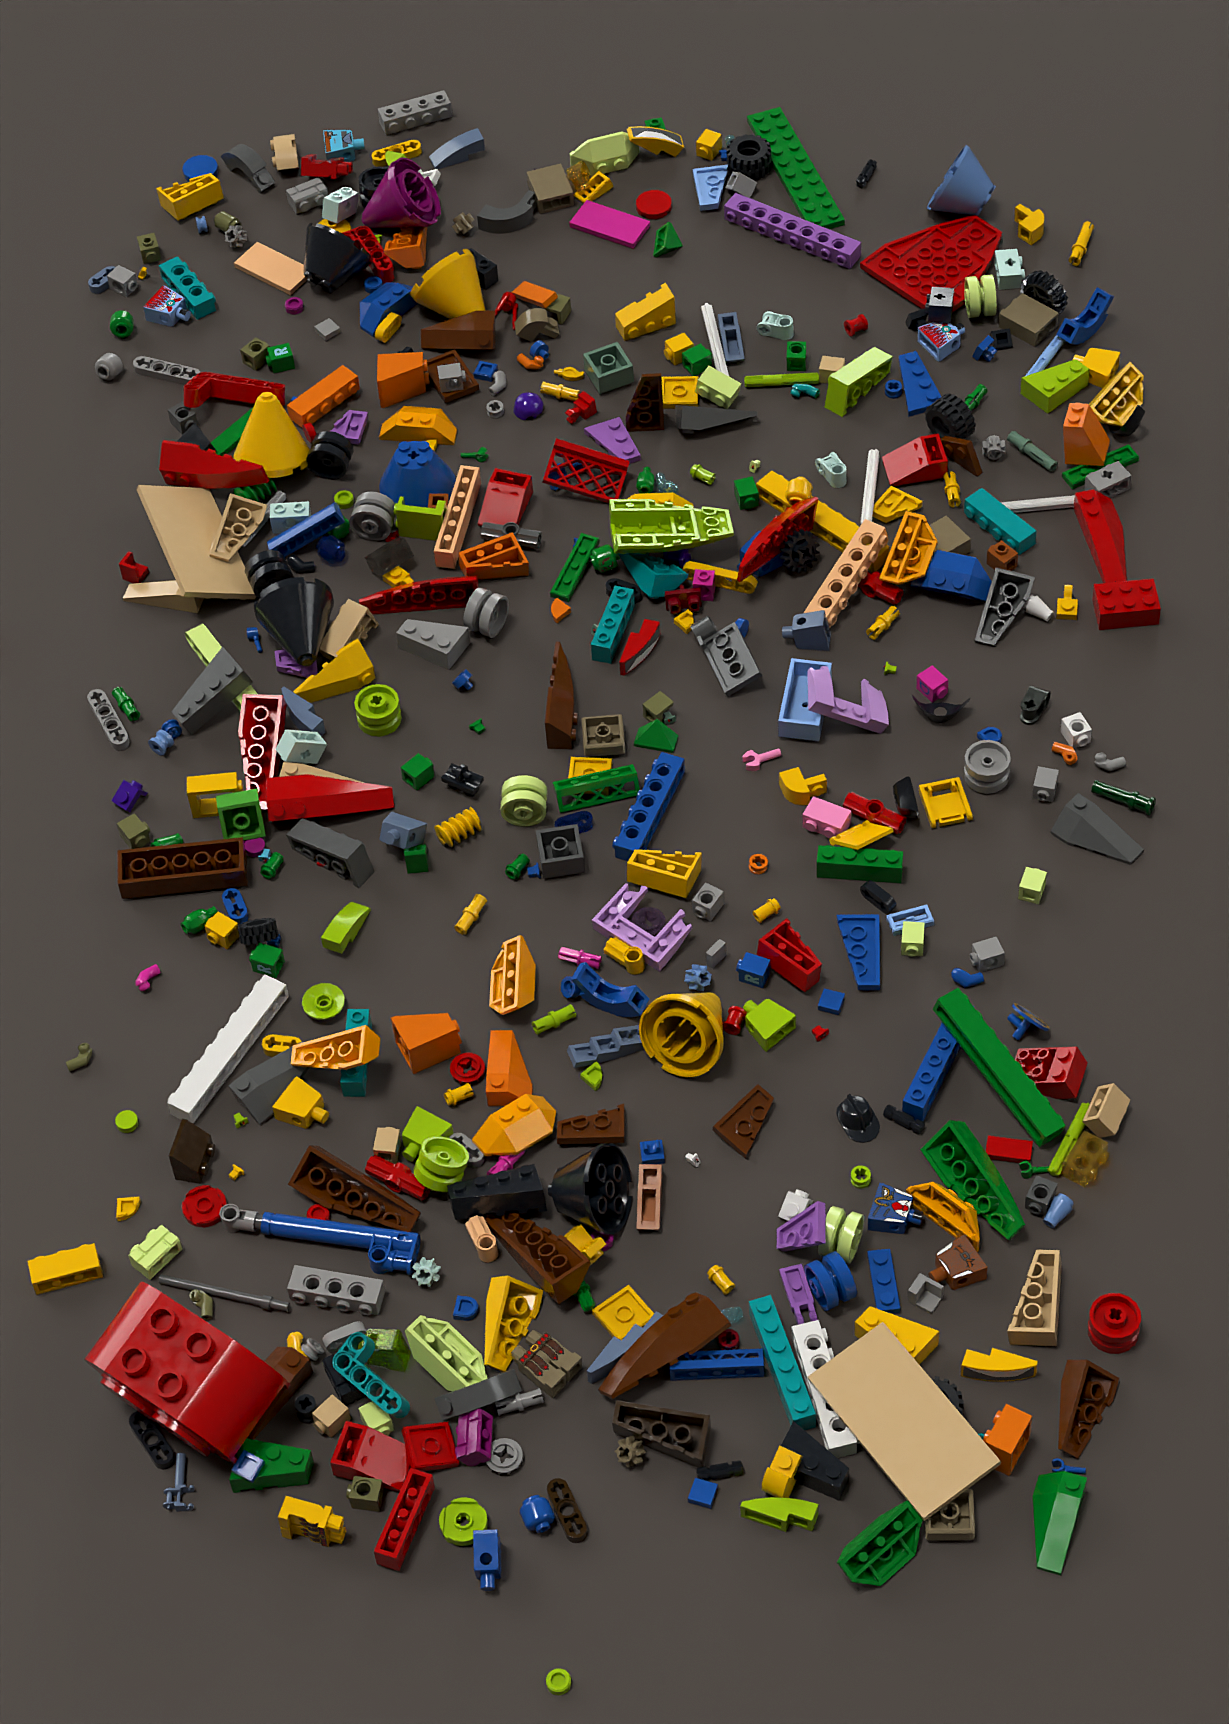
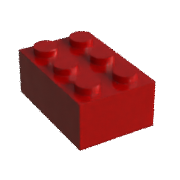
(1126, 604)

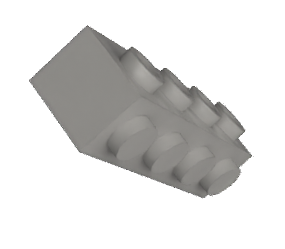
(414, 112)

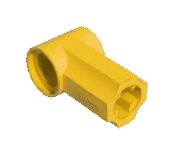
(628, 956)

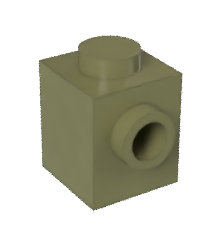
(148, 248)
(134, 831)

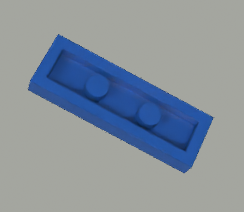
(883, 1280)

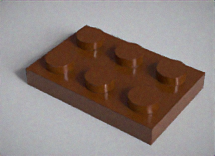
(451, 357)

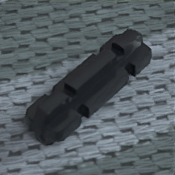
(866, 173)
(904, 1119)
(720, 1470)

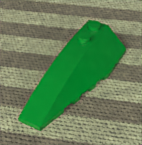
(973, 1176)

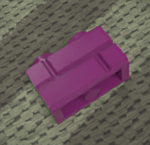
(474, 1437)

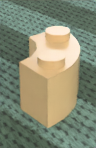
(285, 152)

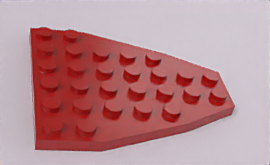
(935, 259)

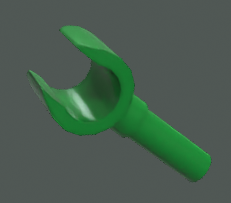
(479, 456)
(1028, 1173)

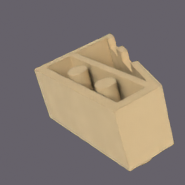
(350, 624)

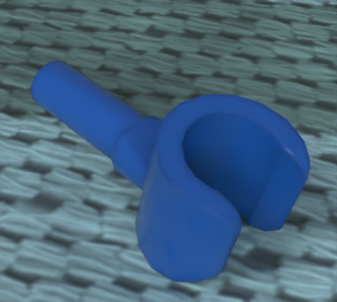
(252, 633)
(1058, 1462)

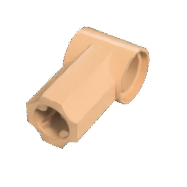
(482, 1238)

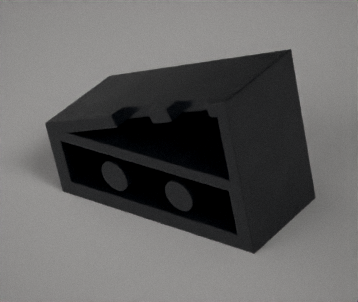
(818, 1466)

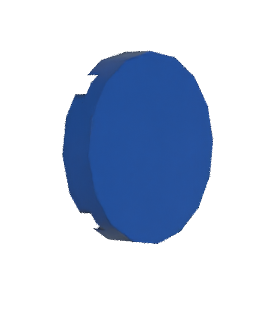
(199, 166)

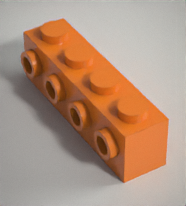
(323, 396)

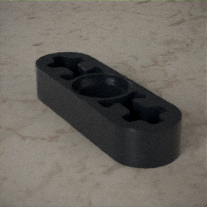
(152, 1450)

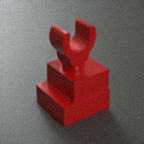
(584, 406)

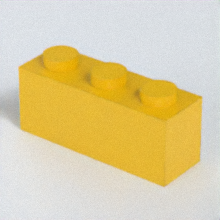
(65, 1268)

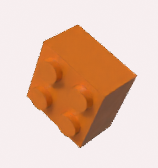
(1008, 1436)

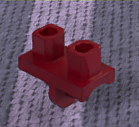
(683, 598)

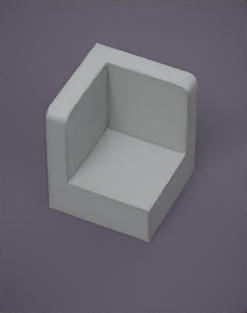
(741, 184)
(925, 1293)

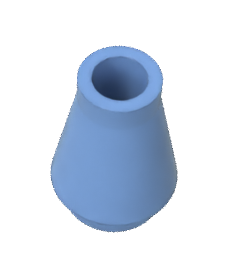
(1059, 1209)

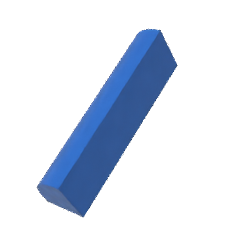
(307, 530)

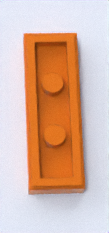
(535, 294)

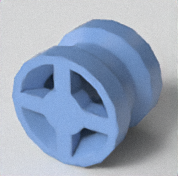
(161, 742)

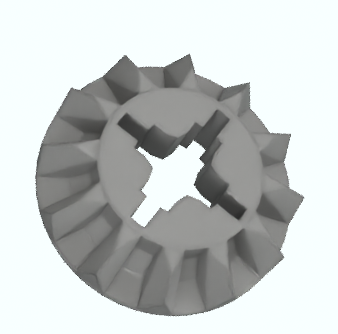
(514, 1453)

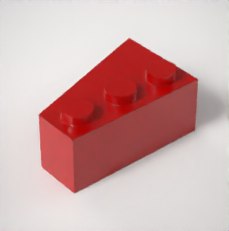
(790, 956)

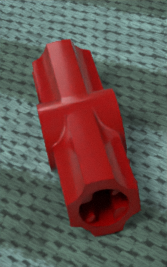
(873, 586)
(874, 812)
(396, 1177)

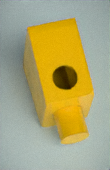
(1101, 365)
(300, 1105)

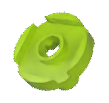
(454, 1512)

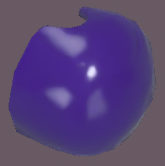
(528, 405)

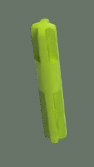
(781, 379)
(1069, 1140)

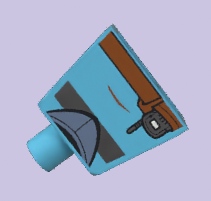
(341, 144)

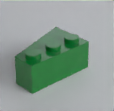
(282, 1467)

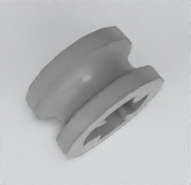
(495, 404)
(312, 1349)

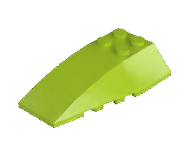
(655, 528)

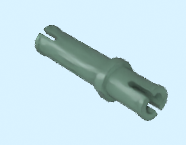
(1026, 446)

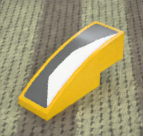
(656, 140)
(997, 1366)

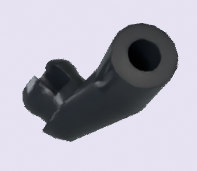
(300, 566)

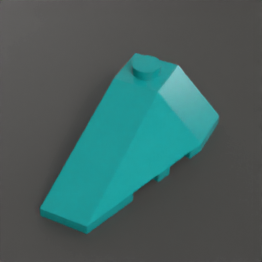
(652, 574)

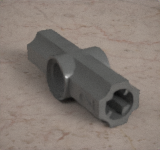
(524, 536)

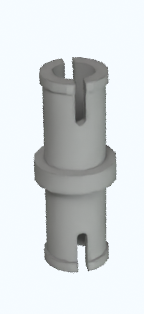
(519, 1401)

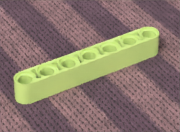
(206, 648)

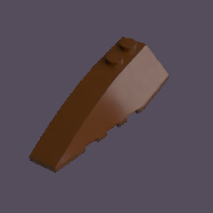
(560, 705)
(348, 1190)
(544, 1256)
(677, 1332)

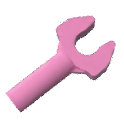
(757, 759)

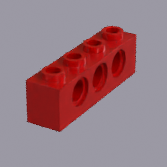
(404, 1519)

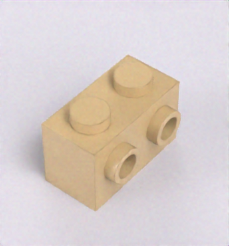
(1106, 1110)

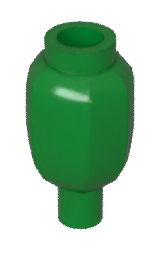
(645, 481)
(197, 920)

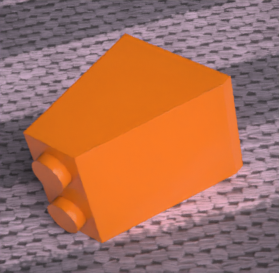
(401, 377)
(1084, 437)
(426, 1039)

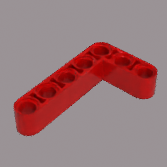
(228, 387)

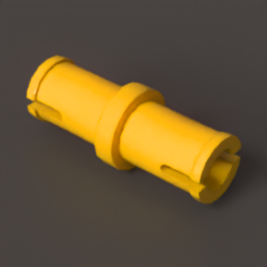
(559, 391)
(952, 489)
(883, 622)
(470, 914)

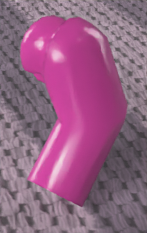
(145, 975)

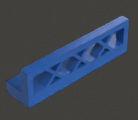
(719, 1367)

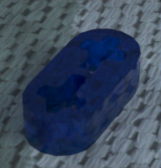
(576, 818)

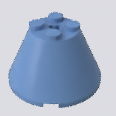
(964, 187)

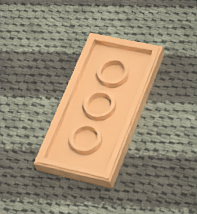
(272, 268)

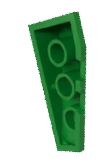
(1056, 1510)

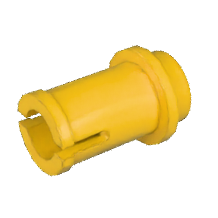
(763, 912)
(458, 1094)
(720, 1279)

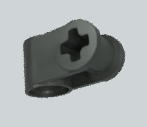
(1033, 704)

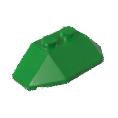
(882, 1546)

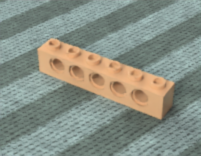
(846, 565)

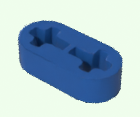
(232, 907)

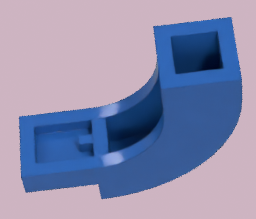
(1089, 321)
(607, 997)

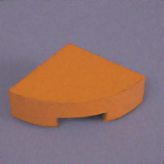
(559, 610)

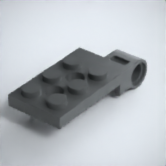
(718, 645)

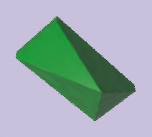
(666, 240)
(656, 737)

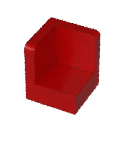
(132, 571)

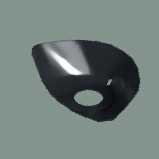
(1131, 424)
(929, 709)
(905, 798)

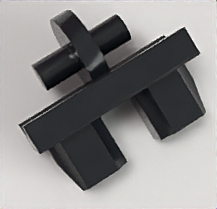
(461, 778)

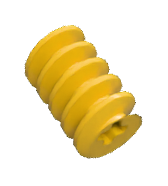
(458, 826)

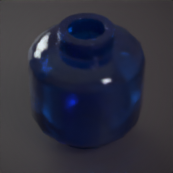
(331, 549)

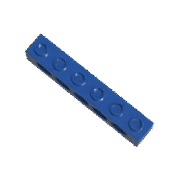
(649, 805)
(931, 1074)

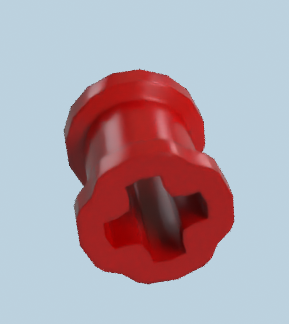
(851, 329)
(734, 1020)

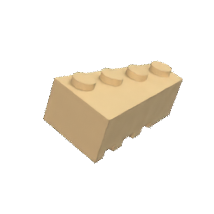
(1038, 1308)

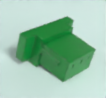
(477, 726)

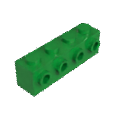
(859, 864)

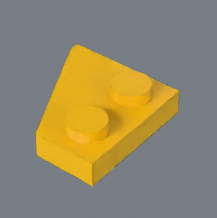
(894, 504)

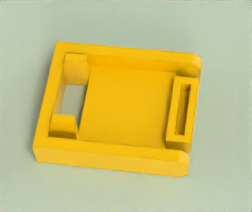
(948, 807)

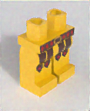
(310, 1521)

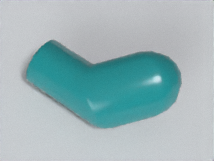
(805, 388)

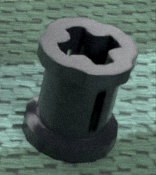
(305, 1405)

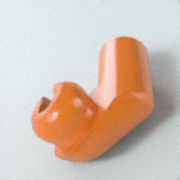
(1067, 752)

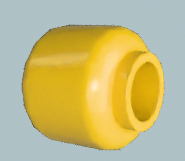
(798, 490)

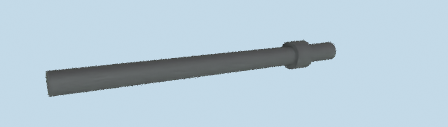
(265, 1301)

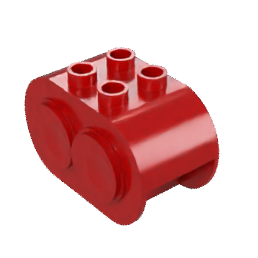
(184, 1373)

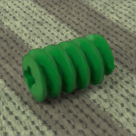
(255, 491)

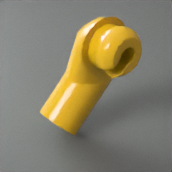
(294, 1340)

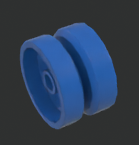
(830, 1280)

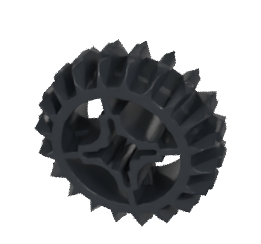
(1045, 290)

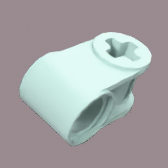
(778, 326)
(832, 470)

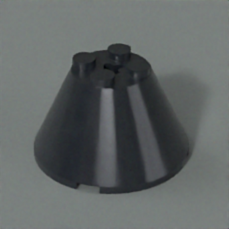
(332, 258)
(595, 1189)

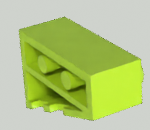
(1055, 385)

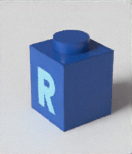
(754, 970)

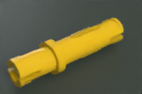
(1079, 247)

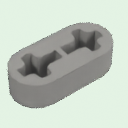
(471, 1148)
(335, 1339)

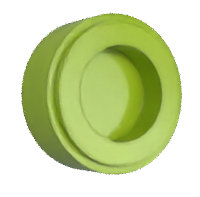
(344, 499)
(126, 1121)
(558, 1681)

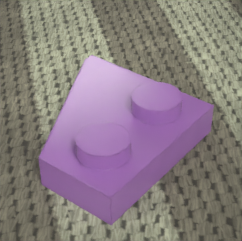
(352, 425)
(287, 664)

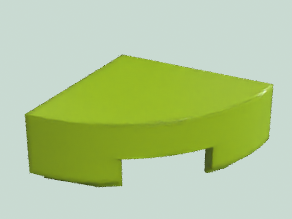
(592, 1076)

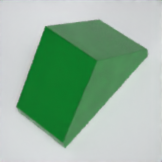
(416, 859)

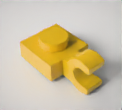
(397, 577)
(1067, 606)

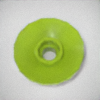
(323, 994)

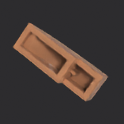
(649, 1197)

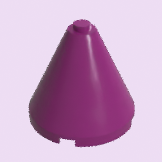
(402, 199)

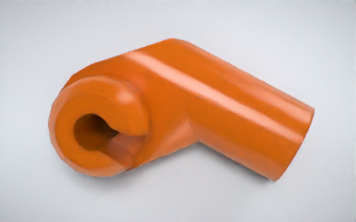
(537, 363)

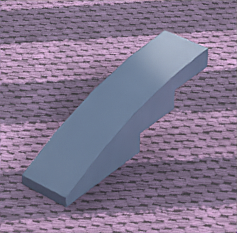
(606, 1047)
(615, 1350)

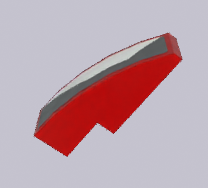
(639, 646)

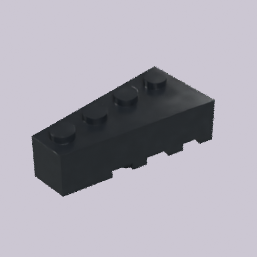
(498, 1193)

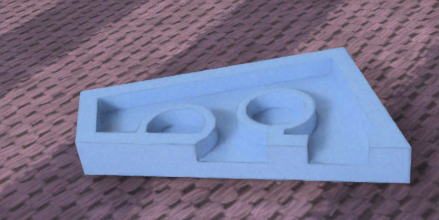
(709, 185)

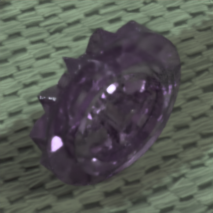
(653, 915)

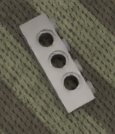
(326, 1281)

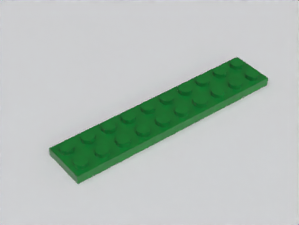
(796, 169)

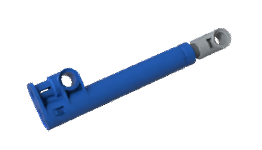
(396, 1247)

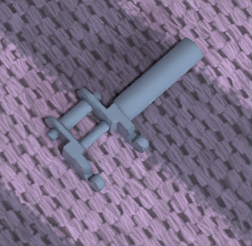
(179, 1488)

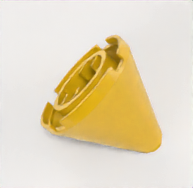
(451, 287)
(272, 439)
(683, 1032)

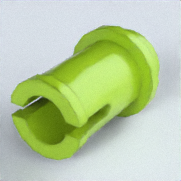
(702, 474)

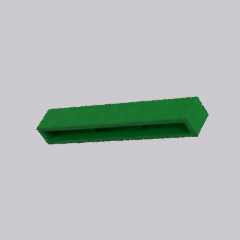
(999, 1067)

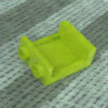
(419, 521)

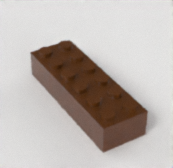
(182, 868)

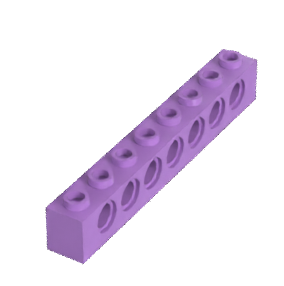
(792, 230)

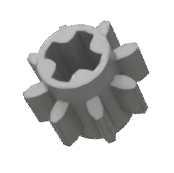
(236, 236)
(993, 447)

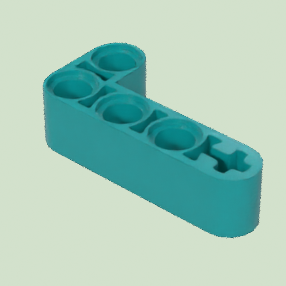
(372, 1381)

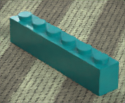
(782, 1362)

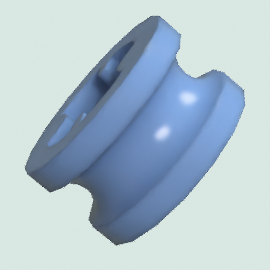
(201, 224)

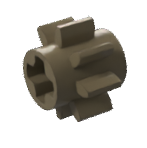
(463, 223)
(630, 1451)

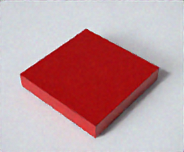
(430, 1446)

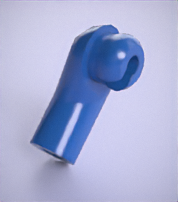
(965, 979)

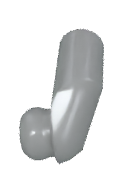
(500, 383)
(1107, 764)

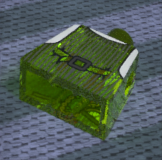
(390, 1349)

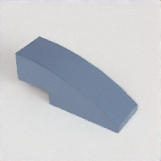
(458, 149)
(730, 337)
(302, 713)

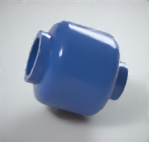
(537, 1514)

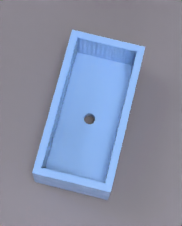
(795, 719)

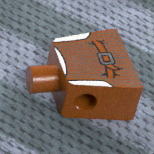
(959, 1264)

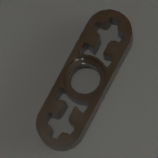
(568, 1500)

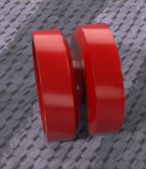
(1114, 1323)

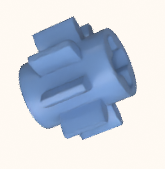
(697, 977)

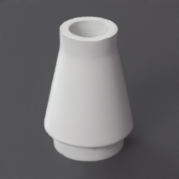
(1038, 608)

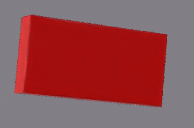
(1009, 1149)

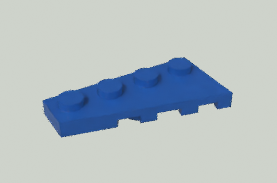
(917, 384)
(862, 947)

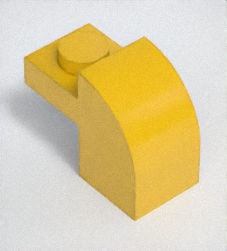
(1029, 224)
(799, 790)
(585, 1244)
(779, 1477)

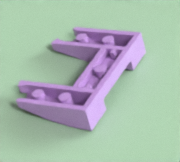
(821, 700)
(656, 950)

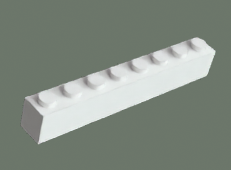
(227, 1049)

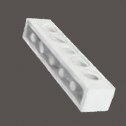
(812, 1335)

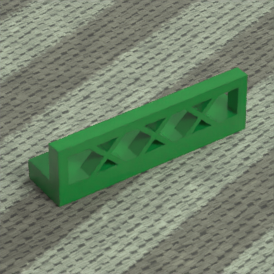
(595, 781)

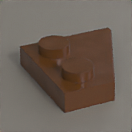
(962, 453)

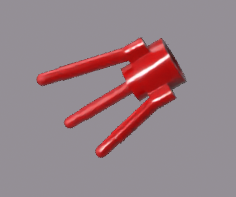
(508, 303)

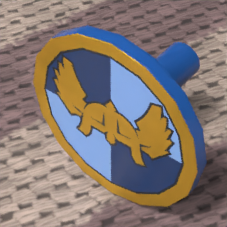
(1029, 1018)

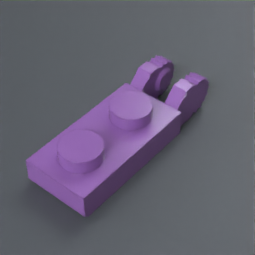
(798, 1292)

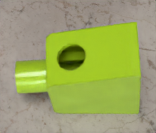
(768, 1022)
(420, 1127)

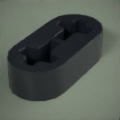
(611, 583)
(878, 897)

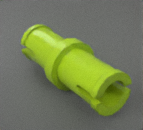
(553, 1019)

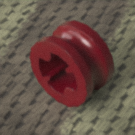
(728, 1333)

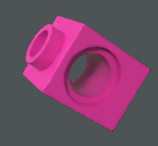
(706, 581)

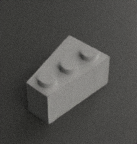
(433, 641)

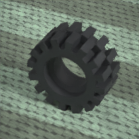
(258, 931)

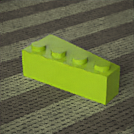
(856, 380)

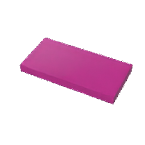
(609, 224)

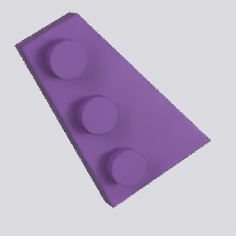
(615, 439)
(804, 1229)

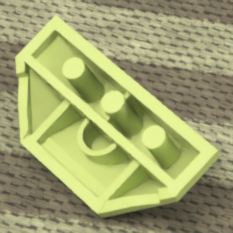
(606, 153)
(445, 1353)

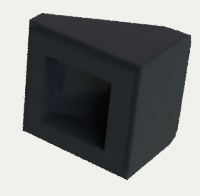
(1001, 338)

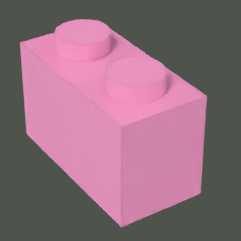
(826, 818)

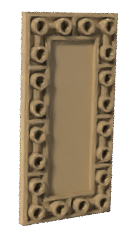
(186, 530)
(904, 1421)

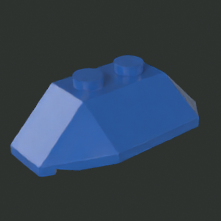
(384, 300)
(955, 576)

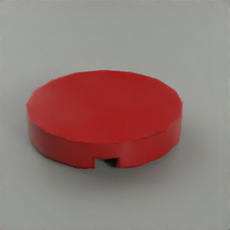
(653, 204)
(203, 1206)

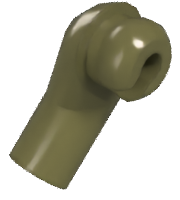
(82, 1059)
(203, 1301)

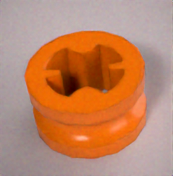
(753, 866)

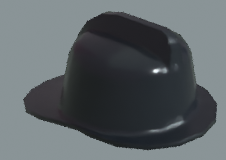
(858, 1119)

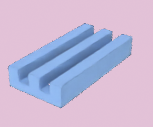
(909, 915)

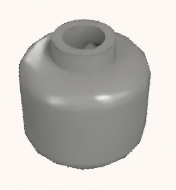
(108, 366)

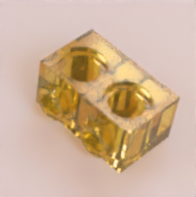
(1081, 1157)

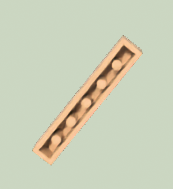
(457, 517)

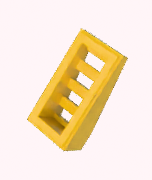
(602, 185)

